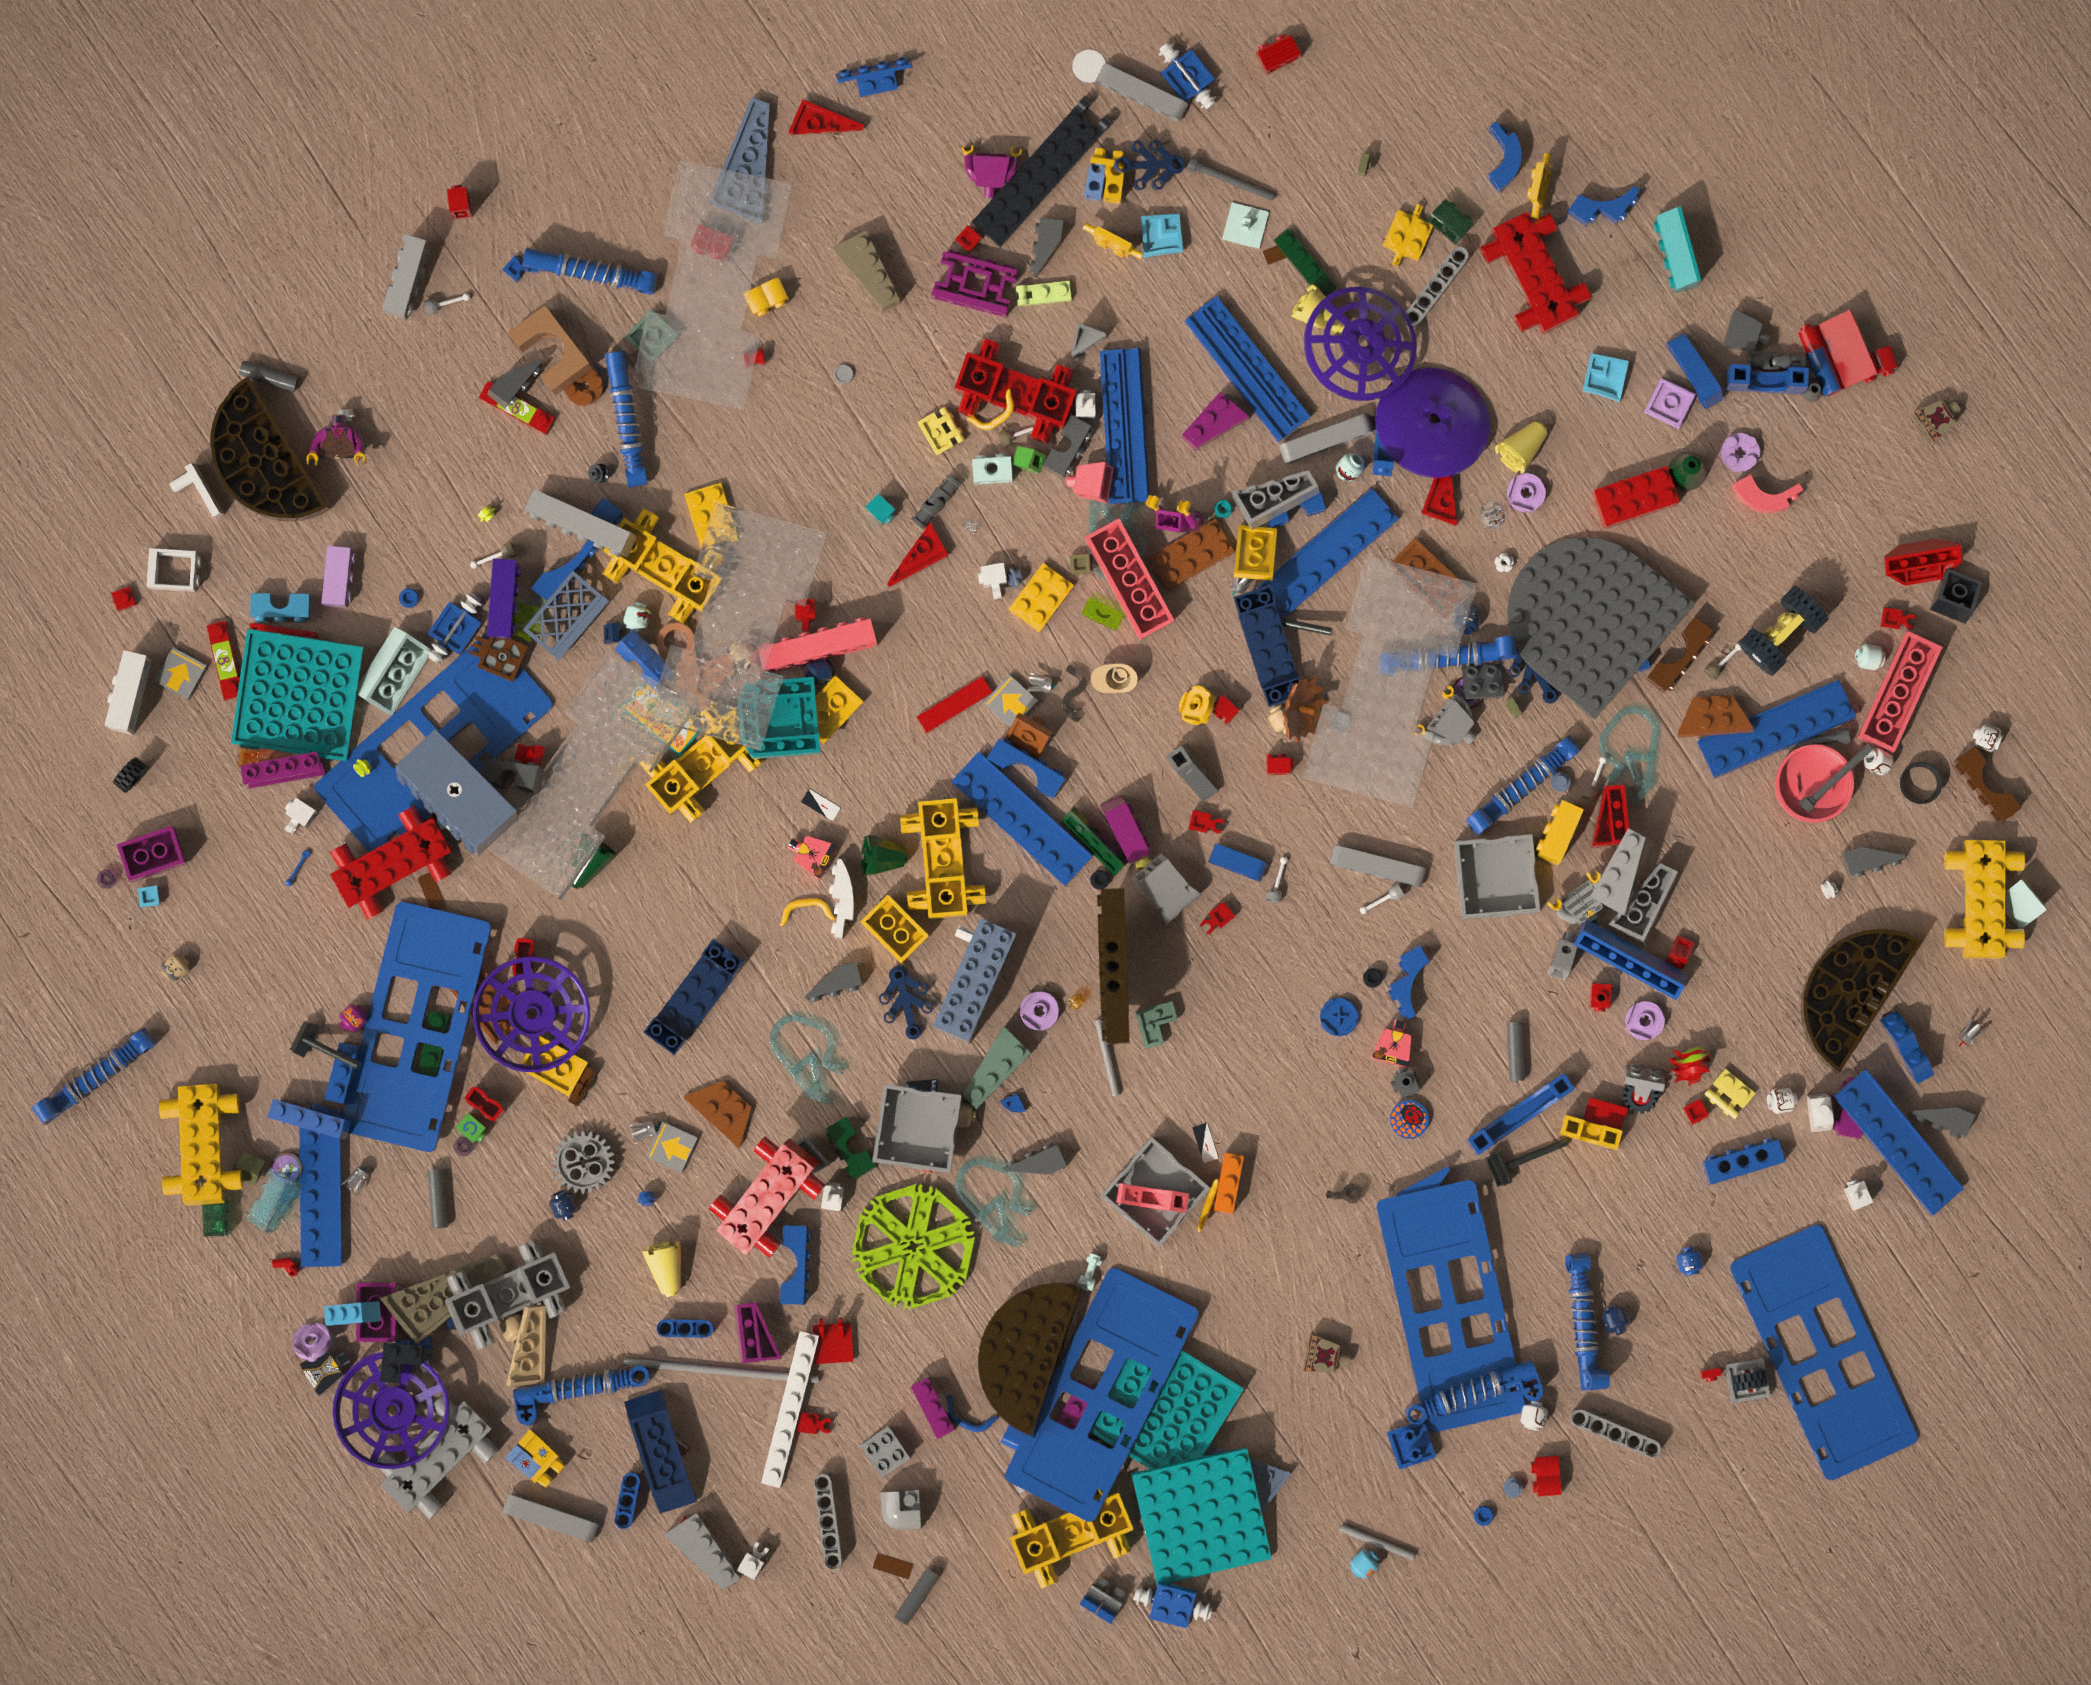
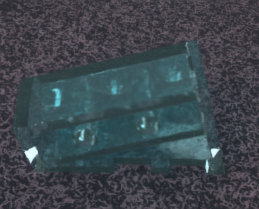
(274, 1201)

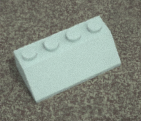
(393, 671)

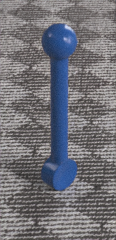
(306, 854)

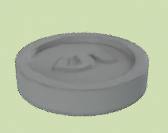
(843, 374)

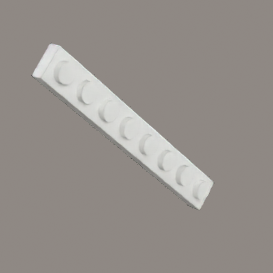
(790, 1409)

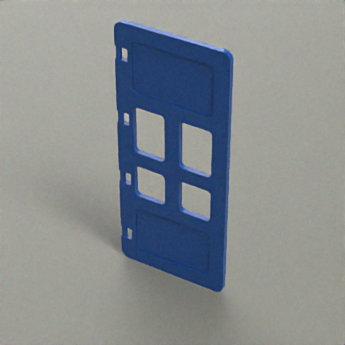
(493, 704)
(434, 951)
(1432, 1230)
(1136, 1325)
(1858, 1422)

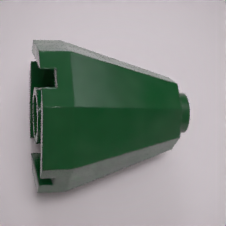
(881, 855)

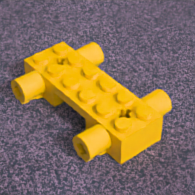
(660, 566)
(695, 772)
(943, 858)
(1984, 899)
(200, 1144)
(1067, 1536)

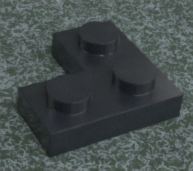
(395, 1356)

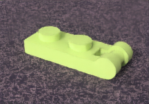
(1044, 293)

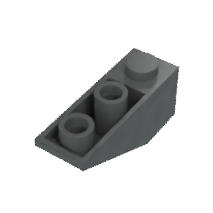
(1049, 239)
(509, 384)
(1192, 771)
(1864, 859)
(841, 978)
(1951, 1119)
(1045, 1162)

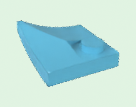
(1161, 235)
(1605, 376)

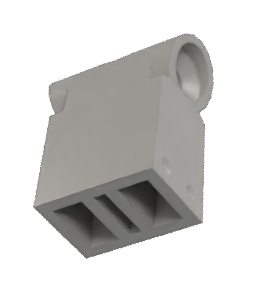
(1165, 888)

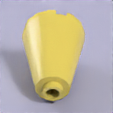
(1306, 305)
(1522, 446)
(665, 1266)

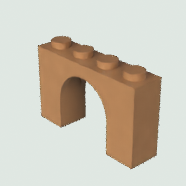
(544, 325)

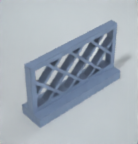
(577, 627)

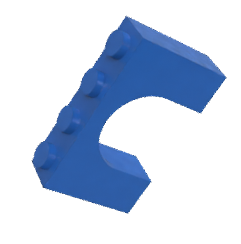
(1742, 379)

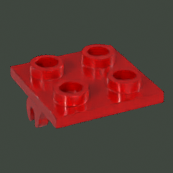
(833, 1343)

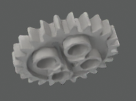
(587, 1179)

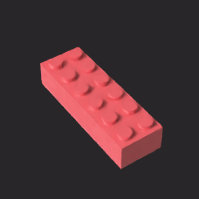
(1129, 579)
(824, 644)
(1899, 692)

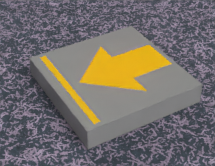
(180, 673)
(1009, 700)
(671, 1147)

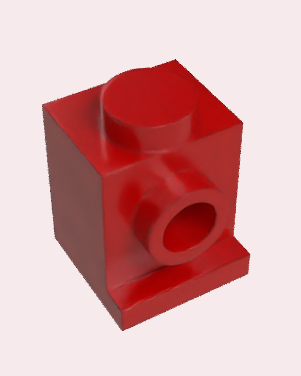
(1224, 709)
(1279, 764)
(1595, 990)

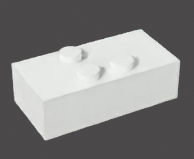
(127, 692)

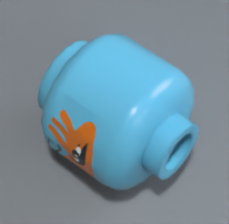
(1364, 1564)

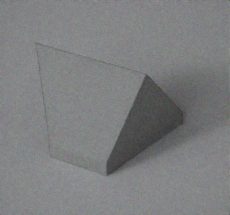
(1085, 339)

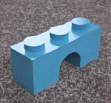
(298, 608)
(352, 1313)

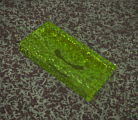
(1102, 614)

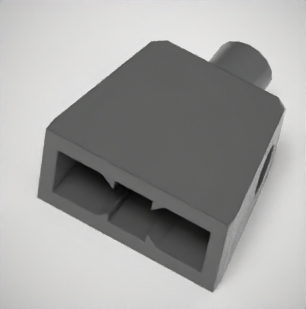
(1744, 333)

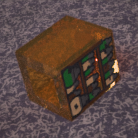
(247, 755)

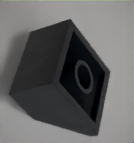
(1956, 596)

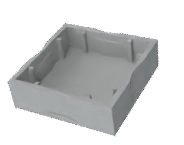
(1496, 877)
(917, 1128)
(1155, 1169)

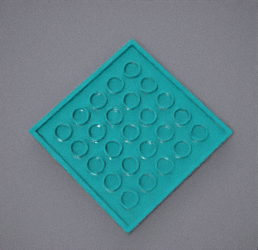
(297, 694)
(1183, 1416)
(1201, 1515)

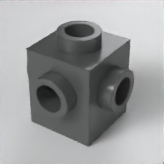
(1399, 1087)

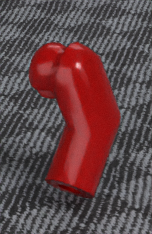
(286, 1263)

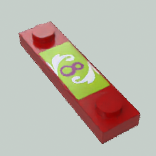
(521, 411)
(224, 659)

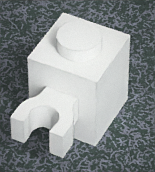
(1085, 405)
(992, 577)
(300, 814)
(1857, 1194)
(832, 1197)
(752, 1563)

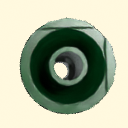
(1684, 476)
(601, 858)

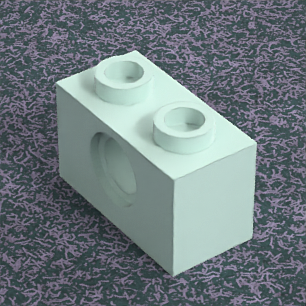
(1002, 475)

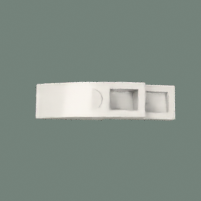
(843, 891)

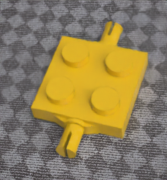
(1538, 191)
(1407, 235)
(1107, 239)

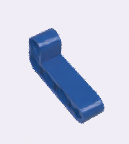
(1695, 369)

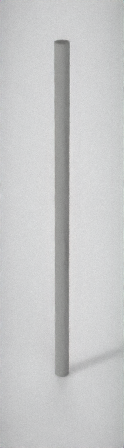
(712, 1369)

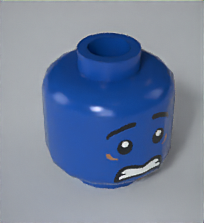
(1689, 1261)

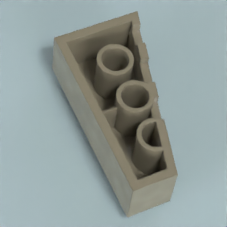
(865, 265)

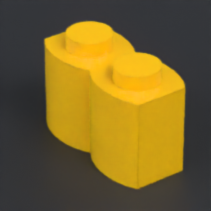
(767, 296)

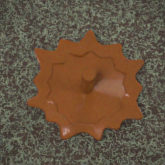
(1303, 708)

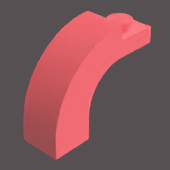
(1762, 502)
(1152, 1198)

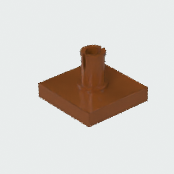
(1029, 734)

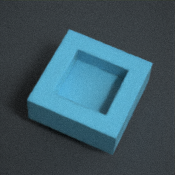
(149, 896)

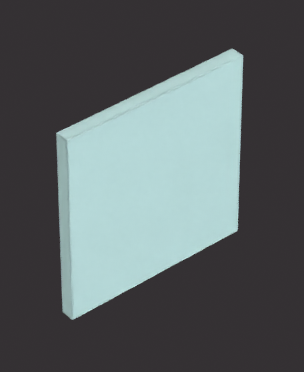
(1245, 225)
(2022, 904)

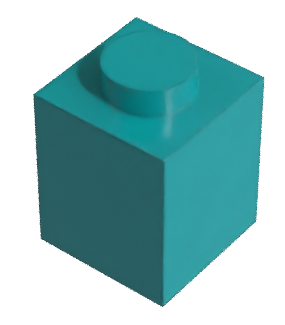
(880, 510)

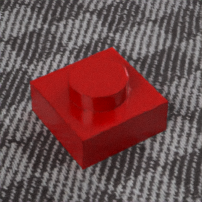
(968, 239)
(123, 599)
(1695, 1112)
(1711, 1374)

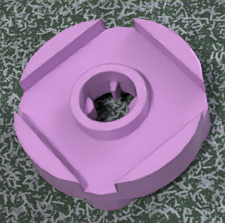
(1748, 445)
(1516, 498)
(1028, 1013)
(1650, 1030)
(318, 1347)

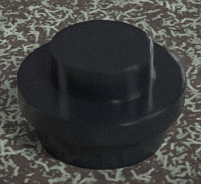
(1099, 880)
(1372, 978)

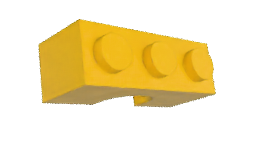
(1590, 1133)

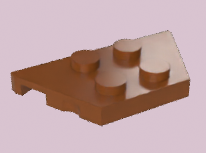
(1714, 717)
(722, 1109)

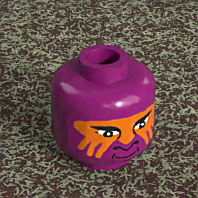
(353, 1018)

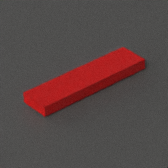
(954, 705)

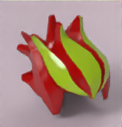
(1690, 1064)

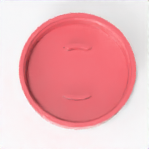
(1804, 774)

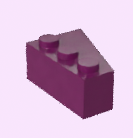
(1214, 421)
(1126, 828)
(753, 1336)

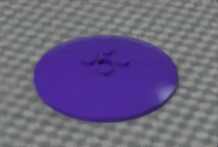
(1426, 446)

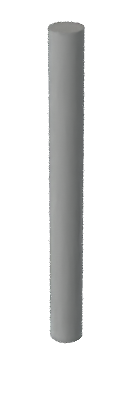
(1107, 1060)
(1377, 1542)

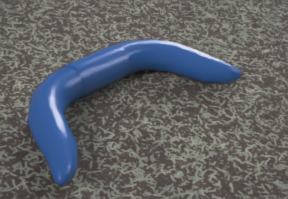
(965, 1424)

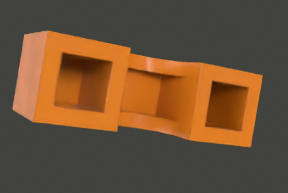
(1228, 1183)

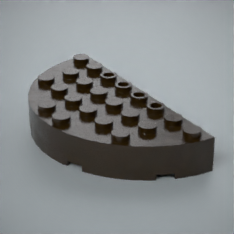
(259, 461)
(1113, 966)
(1850, 988)
(1023, 1351)

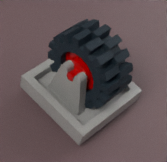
(1642, 1087)
(1747, 1380)

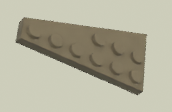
(423, 1305)

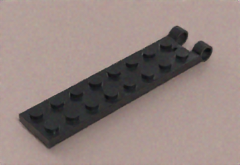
(1040, 174)

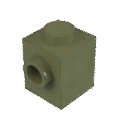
(251, 1168)

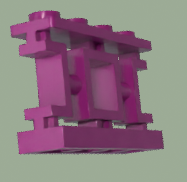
(970, 299)
(282, 770)

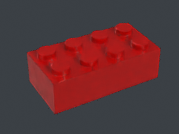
(1635, 497)

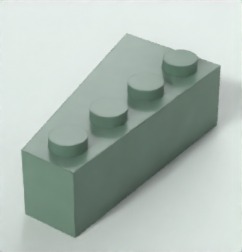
(999, 1063)

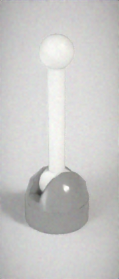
(432, 306)
(1394, 892)
(1274, 894)

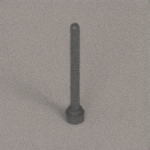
(1196, 165)
(1841, 736)
(1809, 802)

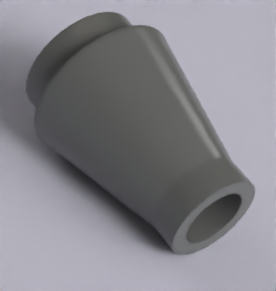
(1811, 396)

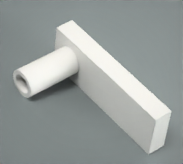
(195, 476)

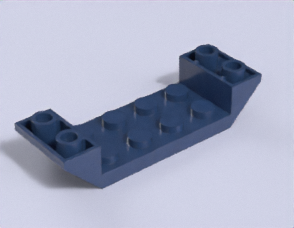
(1267, 644)
(694, 997)
(659, 1452)

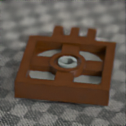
(500, 656)

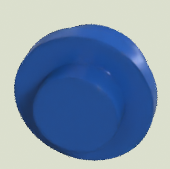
(646, 1198)

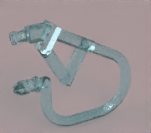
(1095, 506)
(1629, 756)
(810, 1092)
(998, 1236)

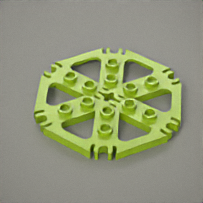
(899, 1234)

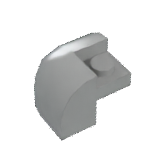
(901, 1509)

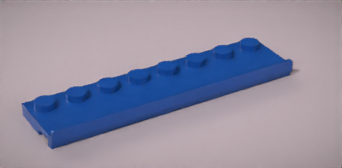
(1247, 369)
(1125, 425)
(1330, 552)
(1778, 729)
(1021, 819)
(1898, 1142)
(320, 1199)

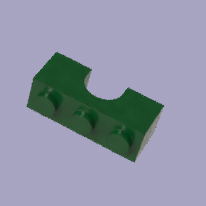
(857, 1163)

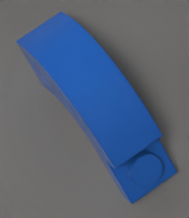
(1506, 172)
(1382, 462)

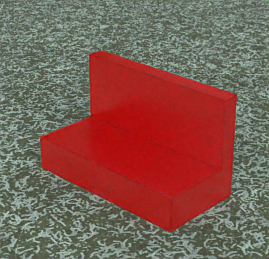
(1604, 1113)

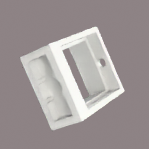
(153, 569)

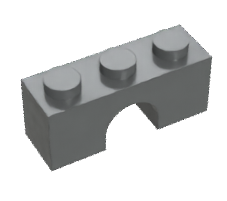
(1060, 462)
(528, 776)

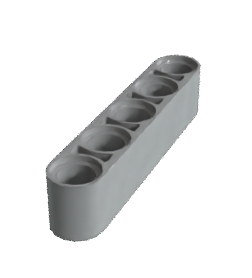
(1141, 92)
(1442, 280)
(1326, 438)
(1377, 866)
(1625, 1433)
(550, 1518)
(828, 1531)

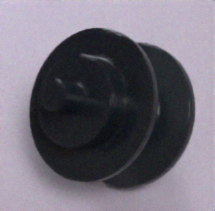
(598, 473)

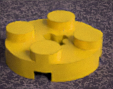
(1205, 701)

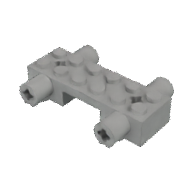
(507, 1294)
(447, 1454)

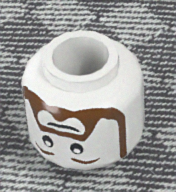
(1988, 737)
(1878, 761)
(1781, 1100)
(1534, 1416)

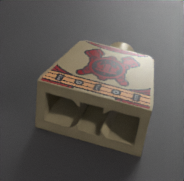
(1936, 419)
(1323, 1356)

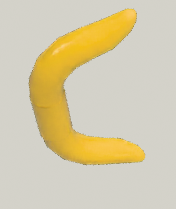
(998, 420)
(805, 902)
(1207, 1205)

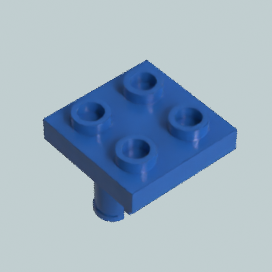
(1411, 1445)

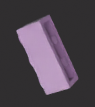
(338, 576)

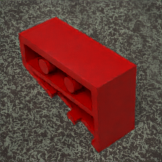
(1611, 817)

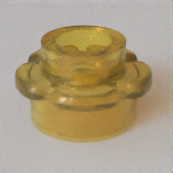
(1076, 1002)

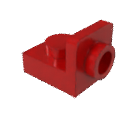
(529, 754)
(1680, 952)

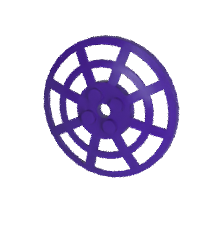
(1353, 350)
(531, 1026)
(382, 1420)

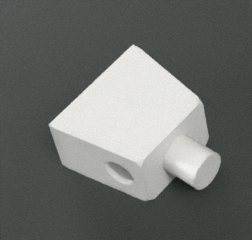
(1820, 1112)

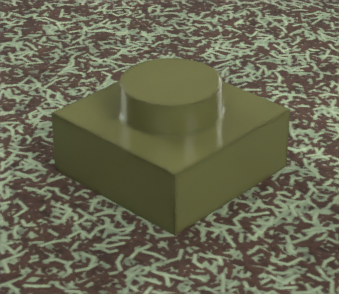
(1364, 164)
(1079, 564)
(1514, 707)

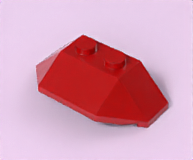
(1922, 561)

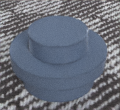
(1560, 782)
(1513, 1487)

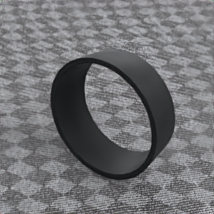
(1934, 770)

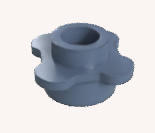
(1014, 577)

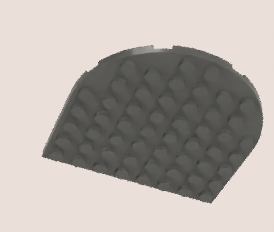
(1591, 617)

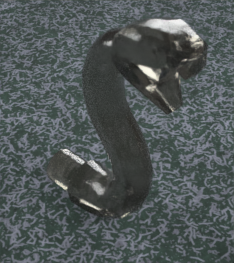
(1080, 675)

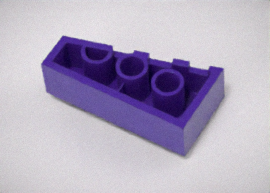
(503, 598)

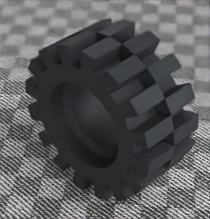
(130, 775)

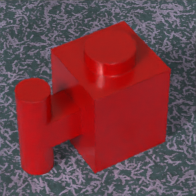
(806, 614)

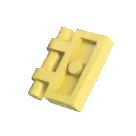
(936, 435)
(1732, 1088)

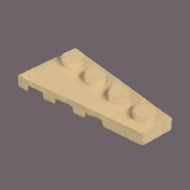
(529, 1352)

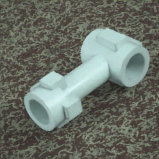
(1086, 1282)

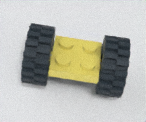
(1800, 610)

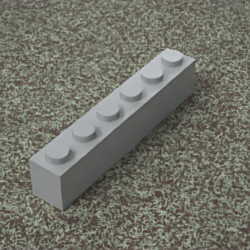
(580, 523)

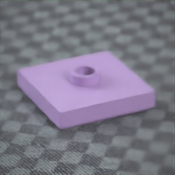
(1669, 403)

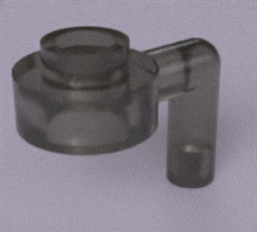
(1346, 1194)

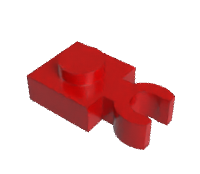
(1893, 619)
(1201, 822)
(1219, 916)
(810, 1423)

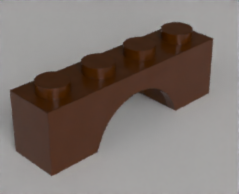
(1695, 636)
(1971, 766)

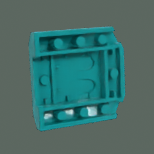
(793, 722)

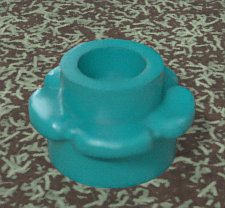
(1223, 503)

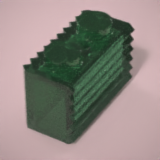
(1450, 221)
(216, 1219)

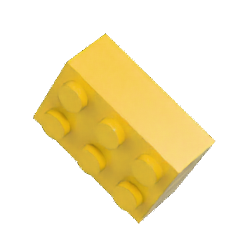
(1558, 832)
(894, 929)

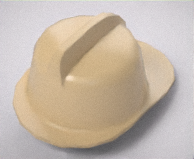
(1114, 678)

